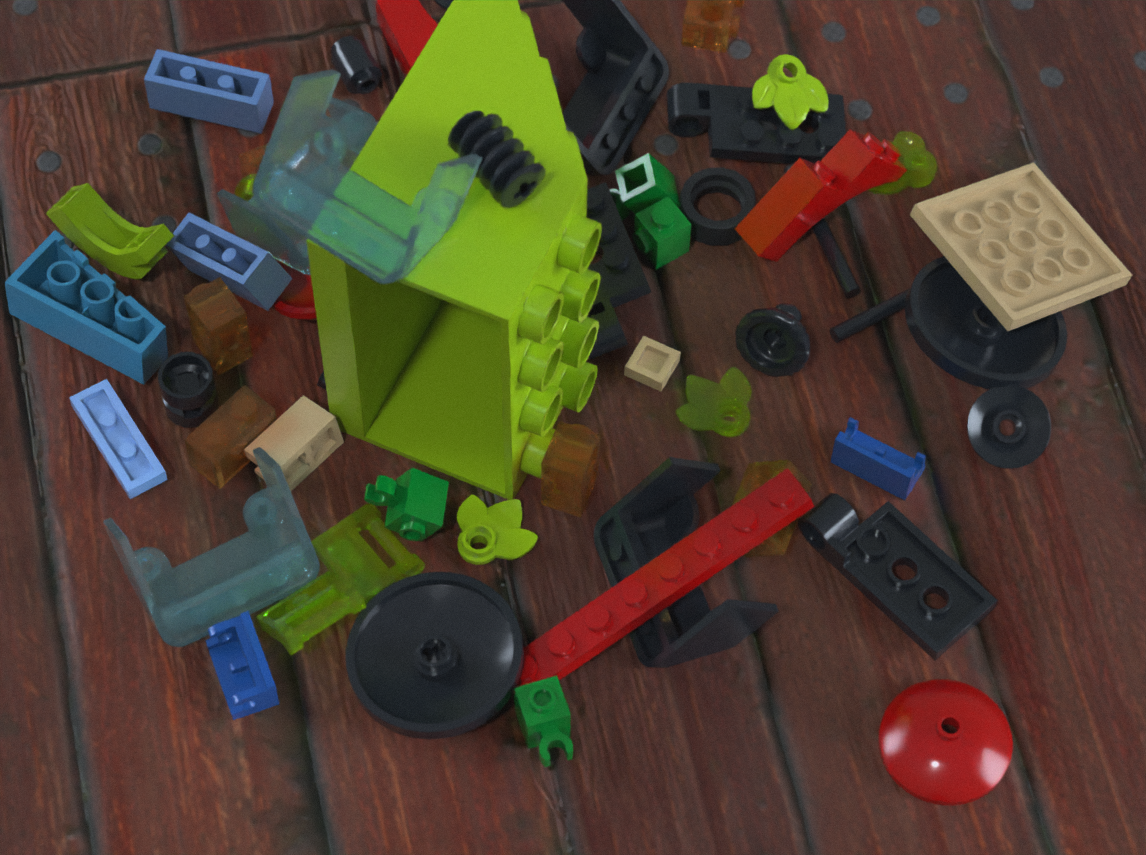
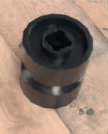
(188, 389)

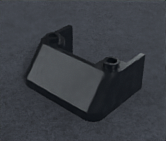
(619, 85)
(643, 527)

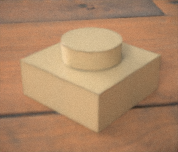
(652, 363)

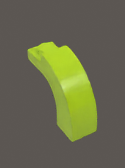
(108, 236)

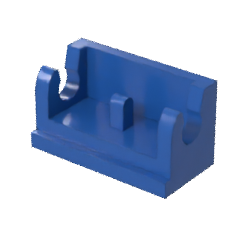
(876, 461)
(241, 666)

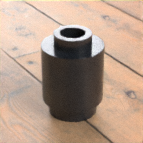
(356, 64)

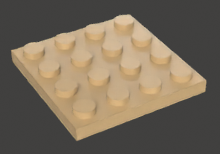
(1020, 246)

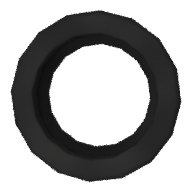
(716, 181)

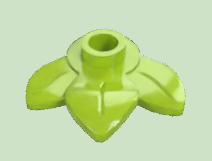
(789, 95)
(495, 527)

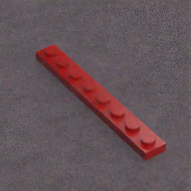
(665, 579)

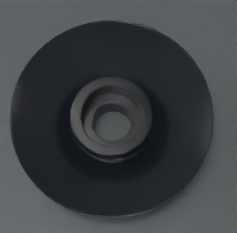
(1029, 422)

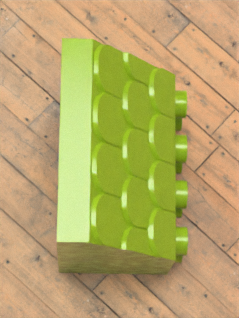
(493, 323)

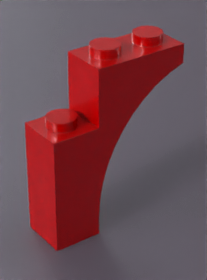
(405, 28)
(815, 190)

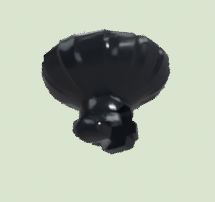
(773, 340)

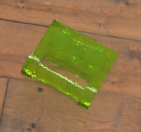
(354, 560)
(310, 610)

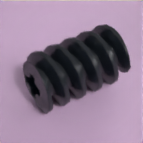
(504, 165)

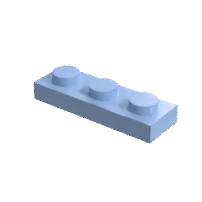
(118, 438)

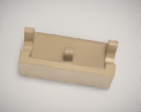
(299, 440)

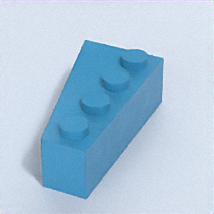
(85, 310)

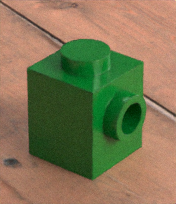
(661, 233)

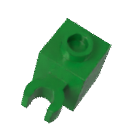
(642, 185)
(413, 501)
(544, 717)

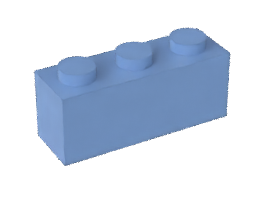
(209, 91)
(241, 265)

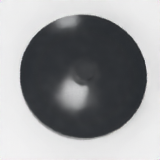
(970, 341)
(434, 655)

